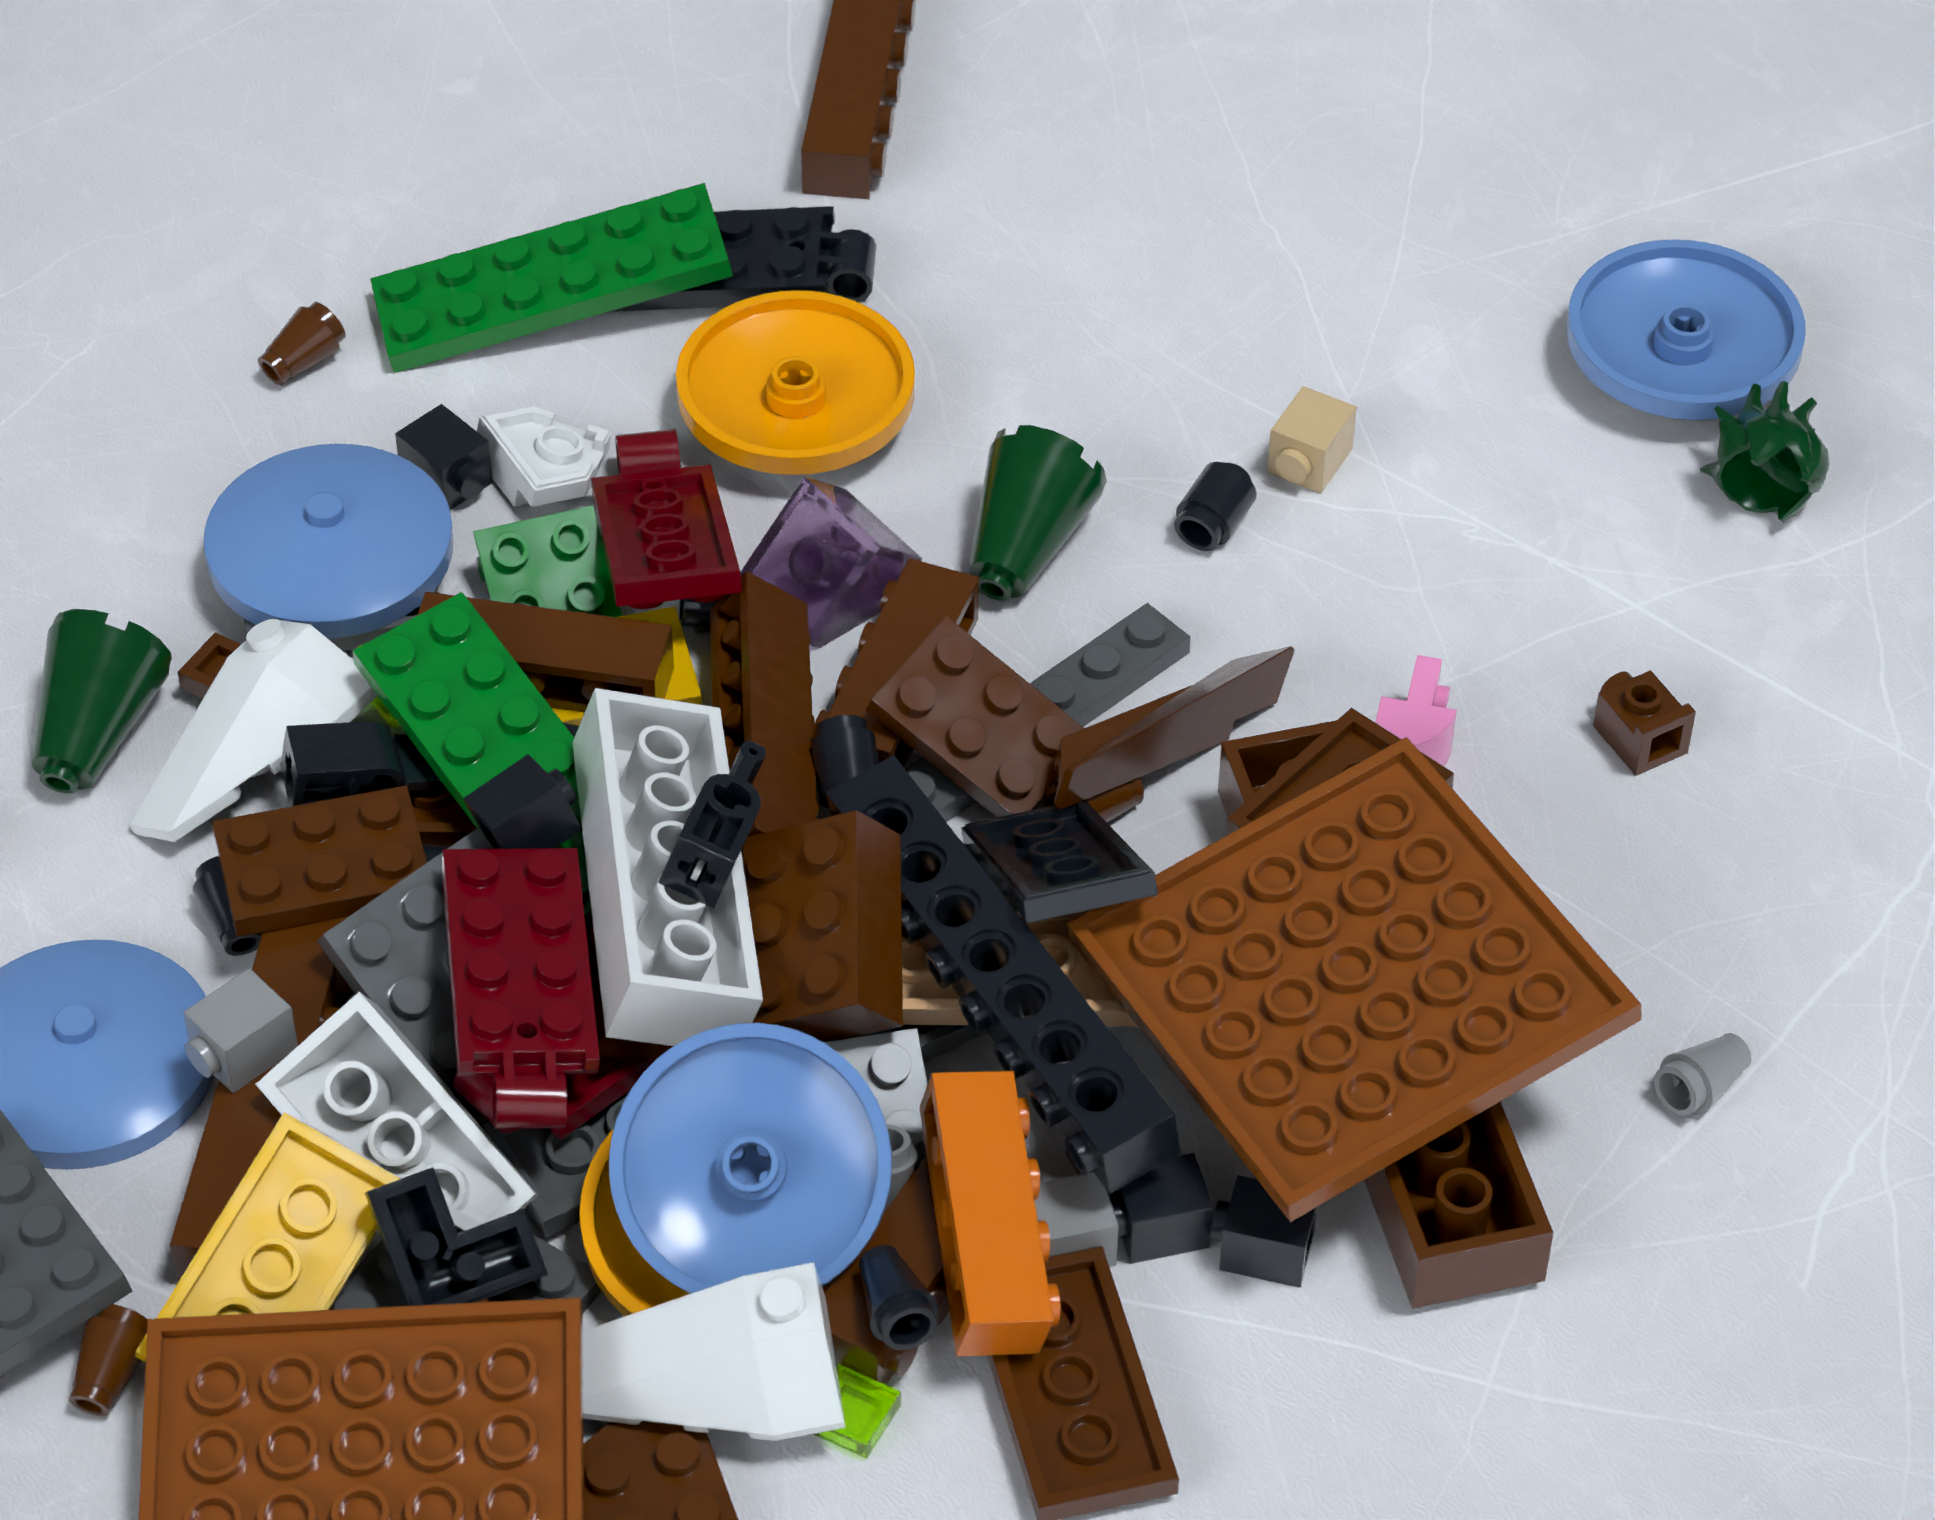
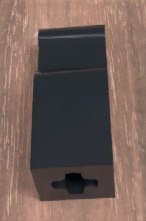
(350, 760)
(716, 829)

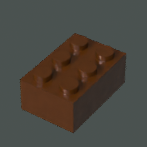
(827, 925)

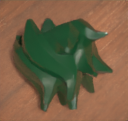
(1769, 456)

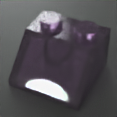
(831, 557)

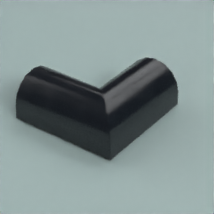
(439, 1263)

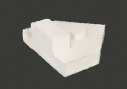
(541, 458)

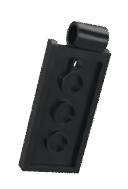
(781, 253)

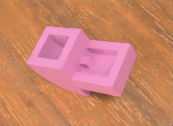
(1424, 714)

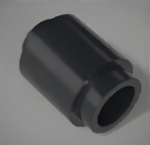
(1214, 505)
(841, 751)

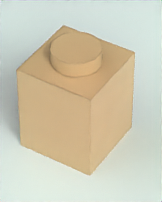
(1311, 439)

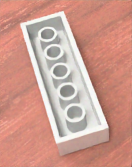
(661, 956)

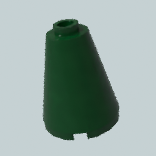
(1029, 507)
(92, 694)

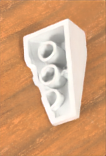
(271, 681)
(385, 1102)
(722, 1358)

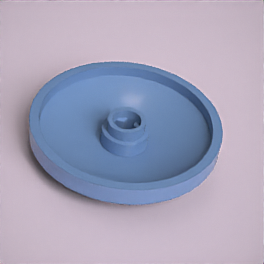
(1684, 328)
(329, 539)
(96, 1051)
(749, 1158)

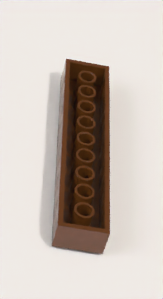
(1464, 1204)

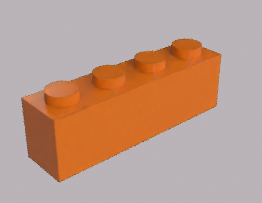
(988, 1214)

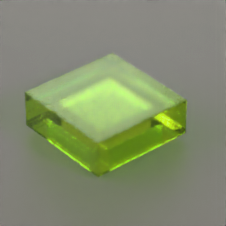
(866, 1409)

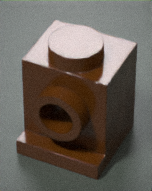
(1643, 721)

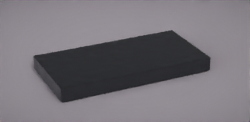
(1058, 861)

